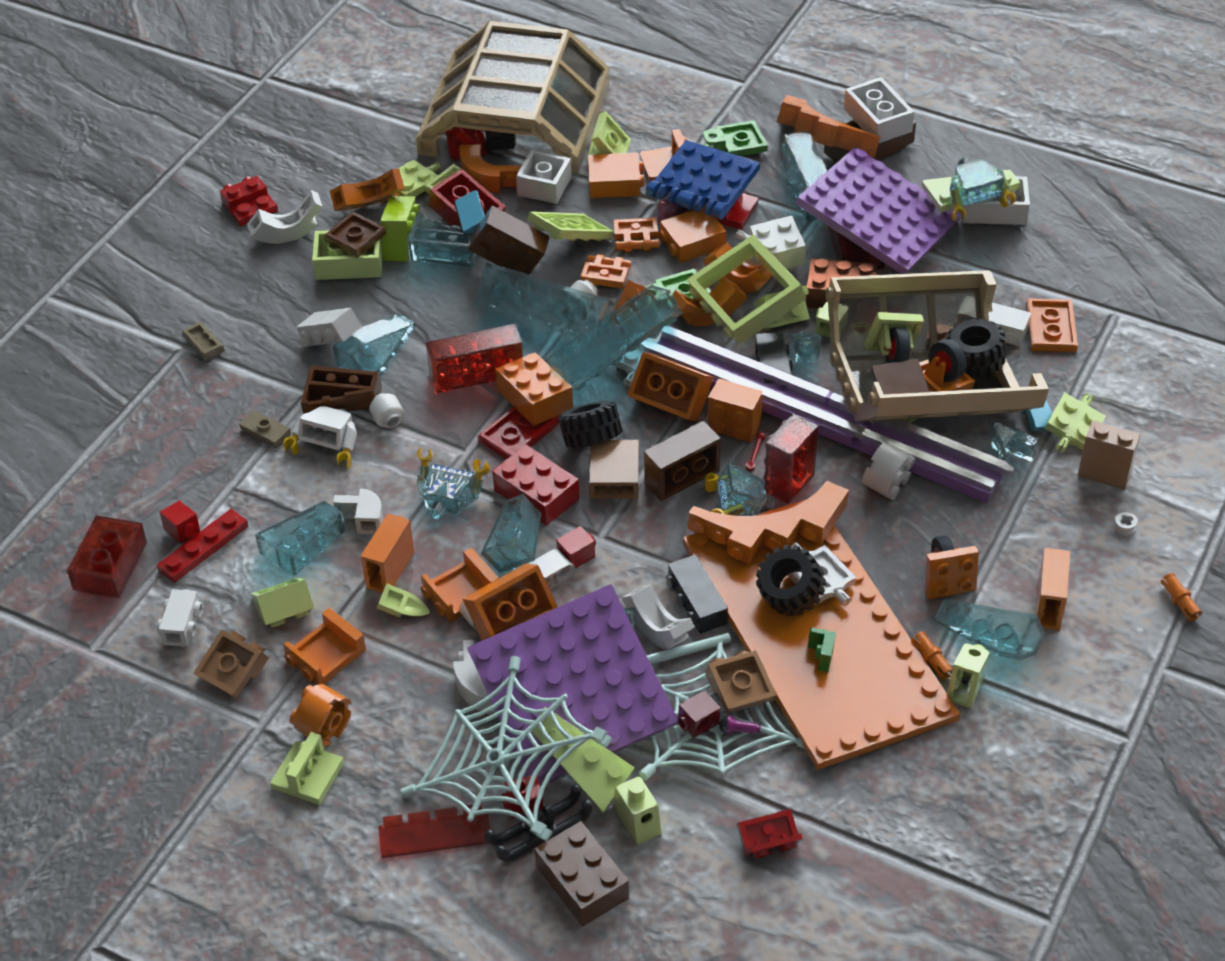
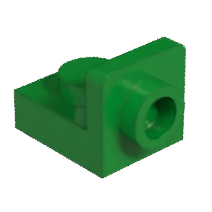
(823, 642)

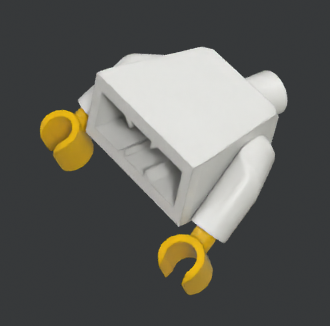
(325, 428)

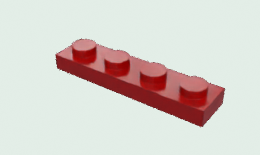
(202, 545)

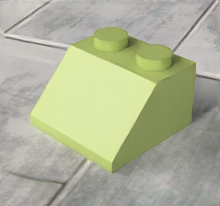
(283, 601)

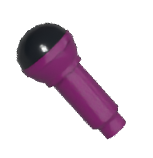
(729, 725)

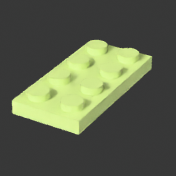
(570, 226)

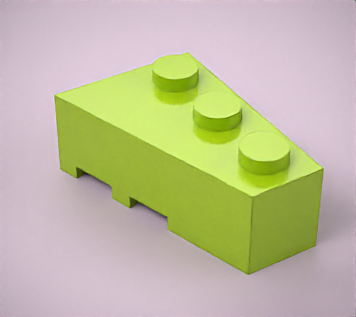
(398, 221)

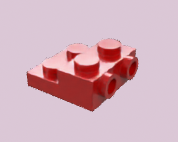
(246, 198)

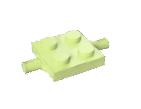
(416, 176)
(1072, 421)

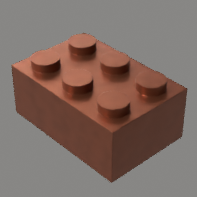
(823, 269)

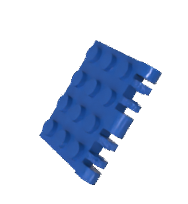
(703, 176)

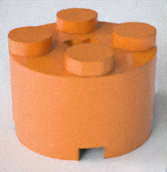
(321, 712)

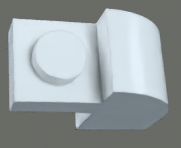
(364, 508)

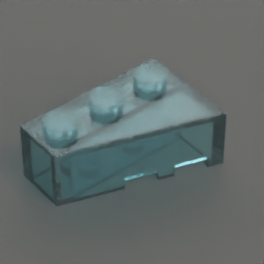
(513, 535)
(301, 537)

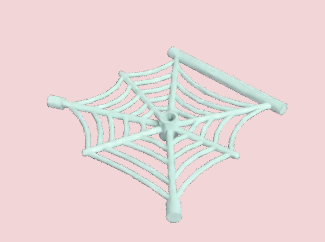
(690, 648)

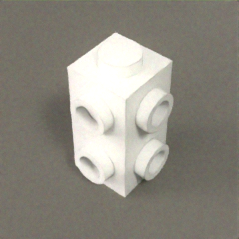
(180, 618)

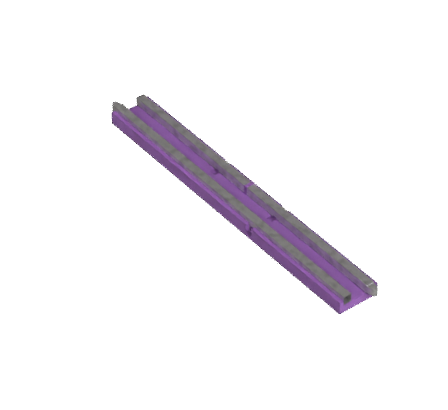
(936, 456)

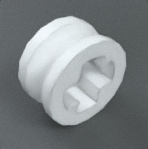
(1123, 529)

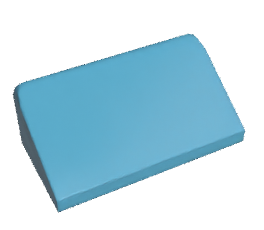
(469, 211)

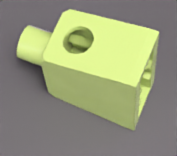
(970, 663)
(632, 802)

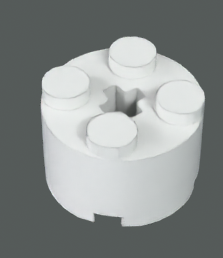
(888, 470)

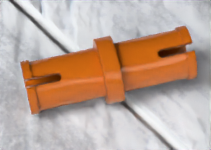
(1181, 597)
(932, 655)

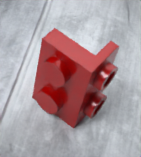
(769, 832)

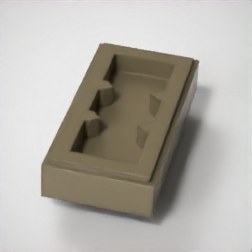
(203, 341)
(265, 428)

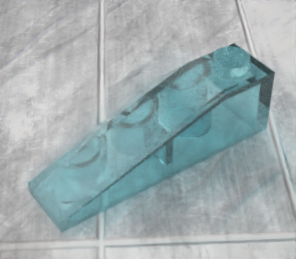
(374, 344)
(996, 629)

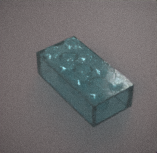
(801, 164)

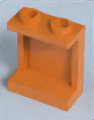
(457, 583)
(326, 648)

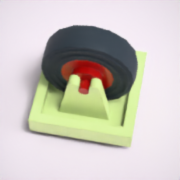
(894, 335)

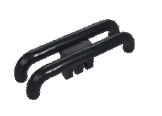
(546, 817)

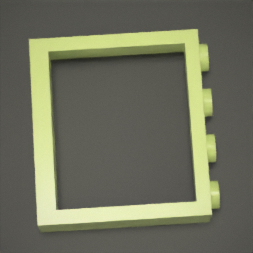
(763, 315)

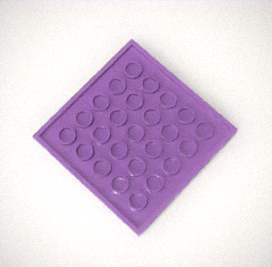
(877, 210)
(592, 658)

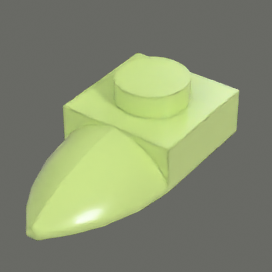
(398, 602)

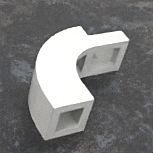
(286, 227)
(655, 620)
(468, 679)

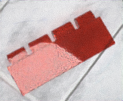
(427, 835)

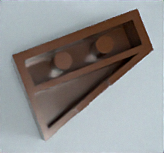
(340, 388)

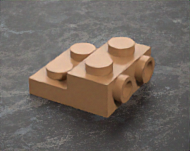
(231, 663)
(740, 681)

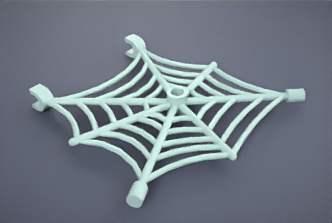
(500, 759)

